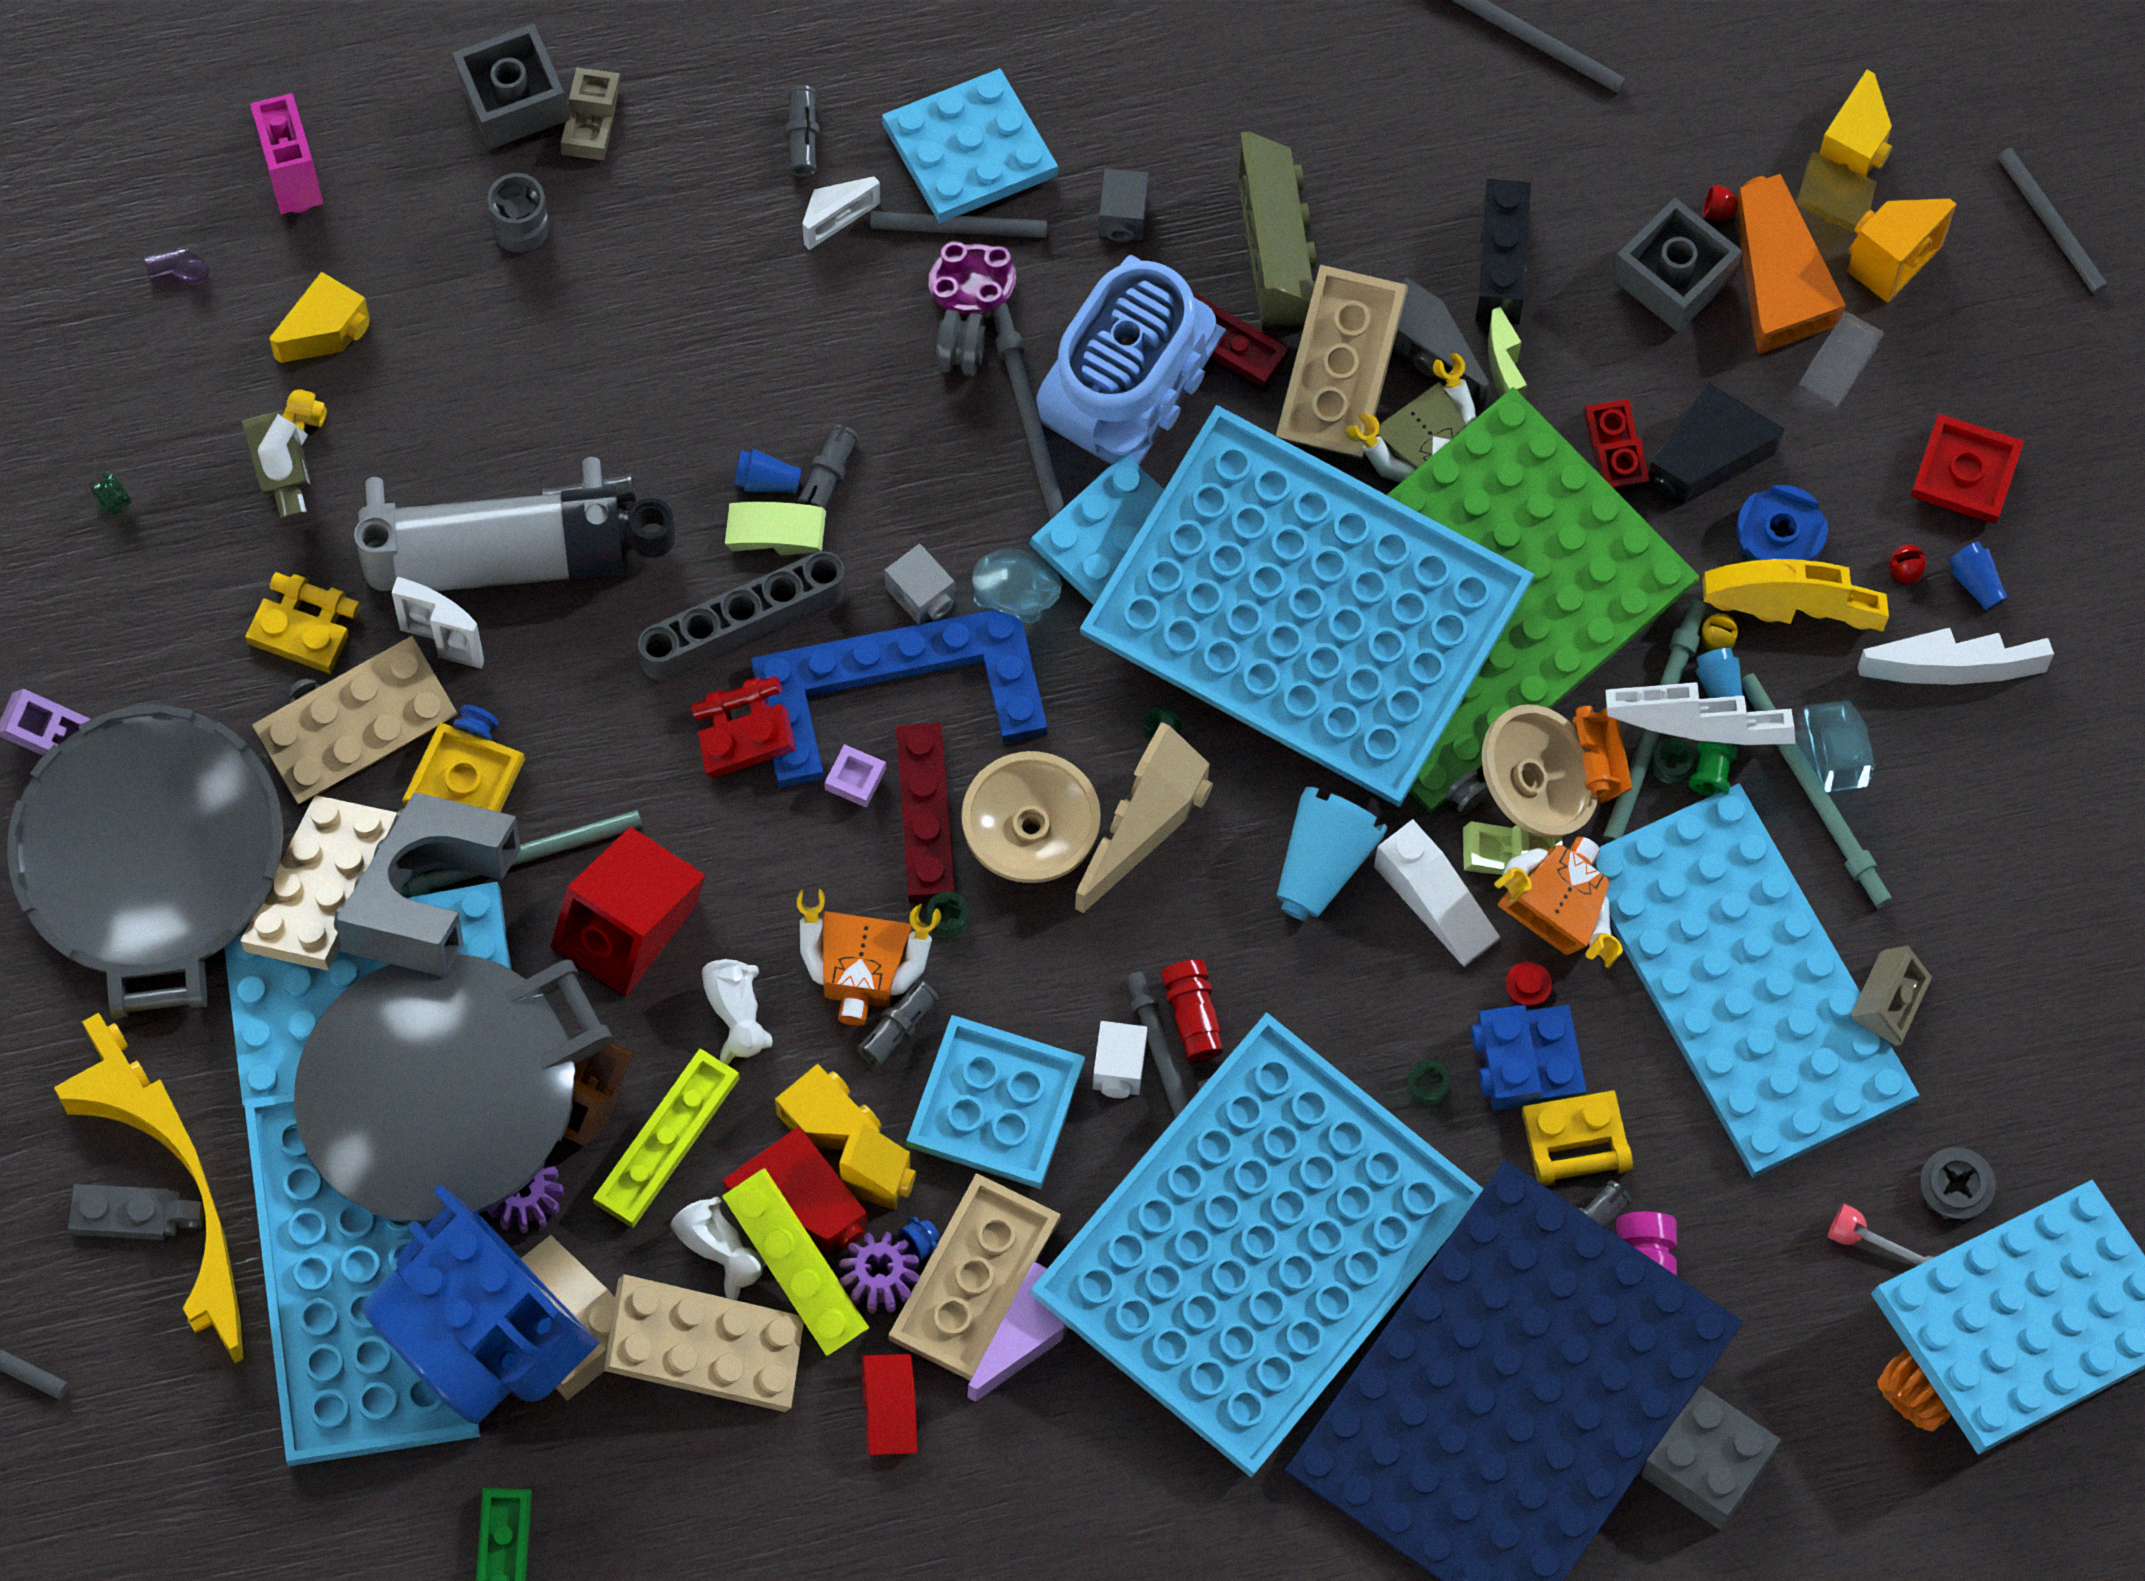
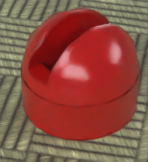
(1719, 204)
(1908, 570)

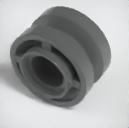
(960, 342)

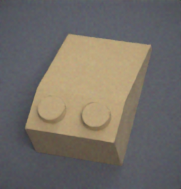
(583, 1297)

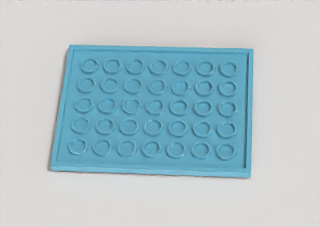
(1307, 605)
(1257, 1244)

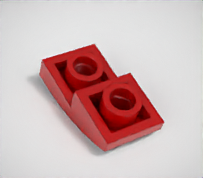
(1615, 443)
(889, 1404)

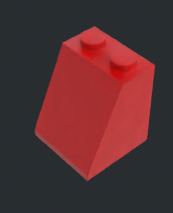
(625, 910)

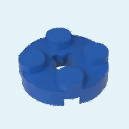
(1770, 508)

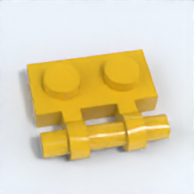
(297, 634)

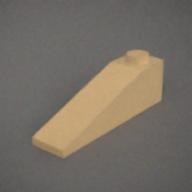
(1166, 789)

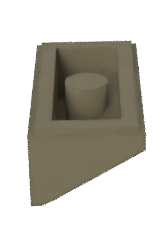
(1892, 994)

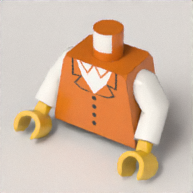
(1562, 898)
(862, 957)

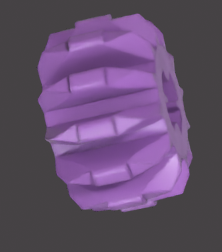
(530, 1208)
(879, 1256)

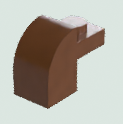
(596, 1092)

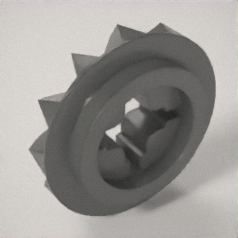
(1957, 1163)

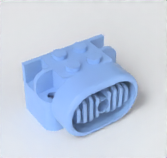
(1120, 395)

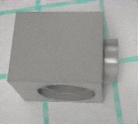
(920, 585)

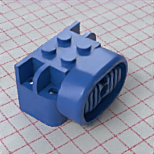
(475, 1316)

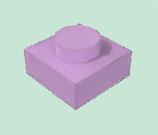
(855, 775)

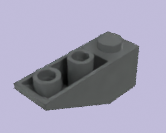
(1430, 334)

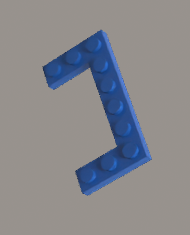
(899, 653)

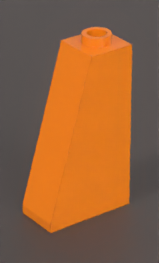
(1783, 269)

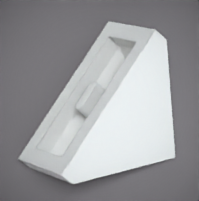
(837, 207)

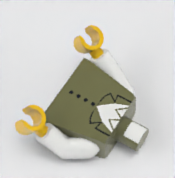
(1420, 427)
(277, 450)

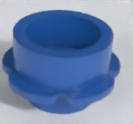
(921, 1238)

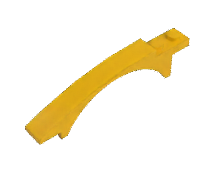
(124, 1094)

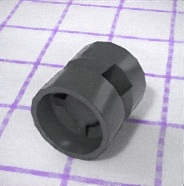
(518, 212)

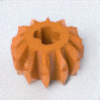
(1912, 1393)

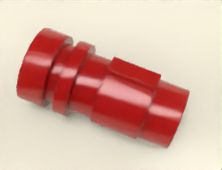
(1193, 1009)

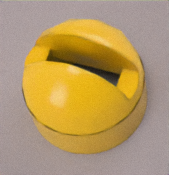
(1716, 637)

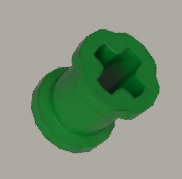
(1713, 768)

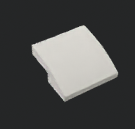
(439, 618)

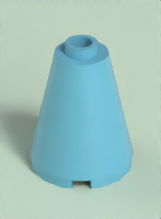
(1324, 852)

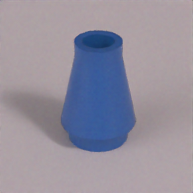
(765, 474)
(1977, 573)

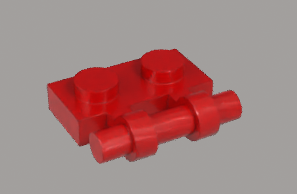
(748, 739)

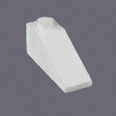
(1435, 892)

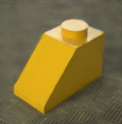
(1860, 129)
(321, 322)
(875, 1167)

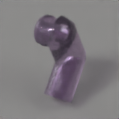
(180, 263)

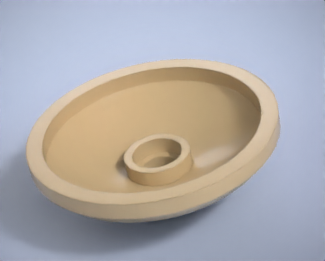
(1537, 771)
(1034, 791)

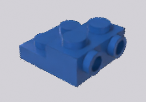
(1527, 1056)

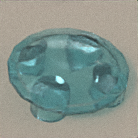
(1016, 583)

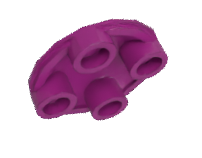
(972, 277)

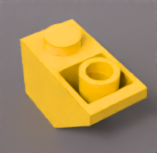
(822, 1109)

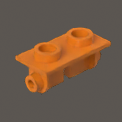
(1607, 762)

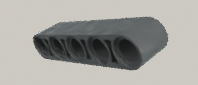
(730, 633)

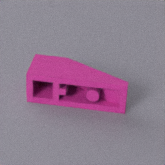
(286, 154)

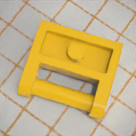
(1573, 1125)

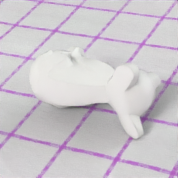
(732, 997)
(714, 1238)

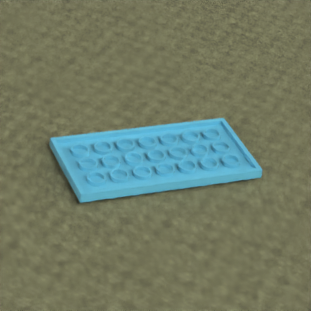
(1748, 981)
(321, 1258)

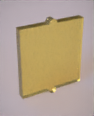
(1835, 192)

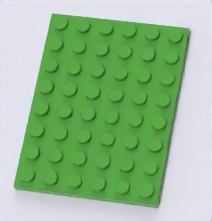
(1592, 559)

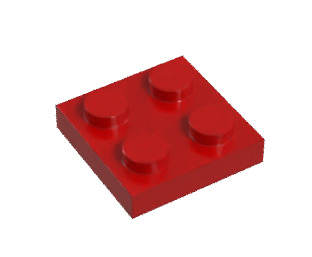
(1967, 468)

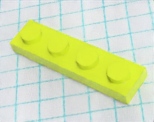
(666, 1138)
(795, 1262)

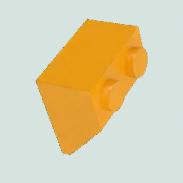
(1898, 243)

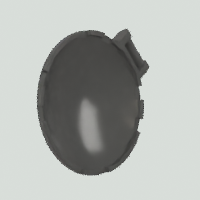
(146, 848)
(441, 1084)

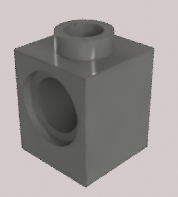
(1123, 205)

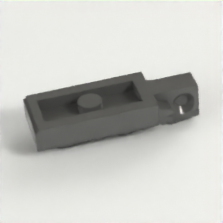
(131, 1212)

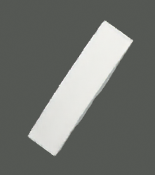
(1939, 660)
(1681, 713)

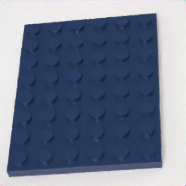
(1514, 1391)

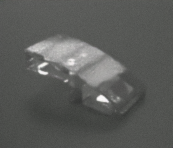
(1841, 359)

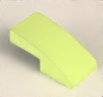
(1504, 353)
(775, 525)
(1491, 846)

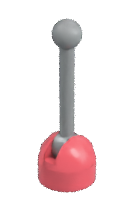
(1851, 1227)

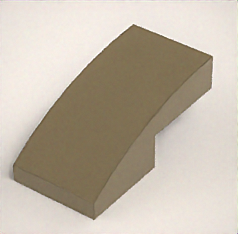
(591, 113)

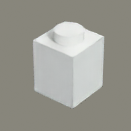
(1119, 1059)

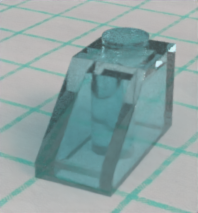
(1840, 745)

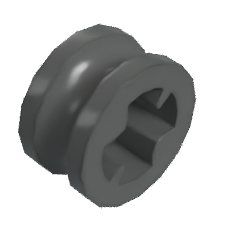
(1468, 792)

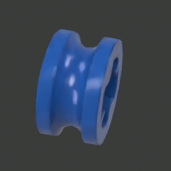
(476, 721)

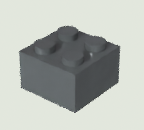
(511, 86)
(1676, 264)
(1710, 1457)

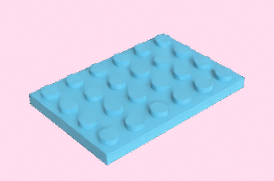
(282, 1001)
(2025, 1315)

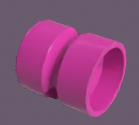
(1651, 1234)

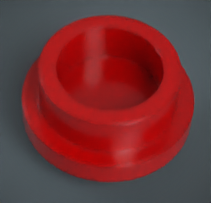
(1528, 984)

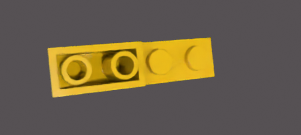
(1780, 586)

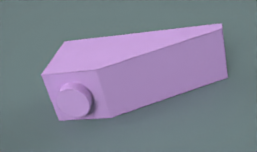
(38, 722)
(1020, 1339)

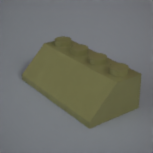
(1276, 231)

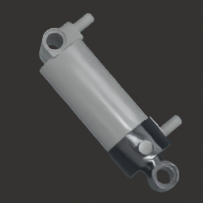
(508, 539)

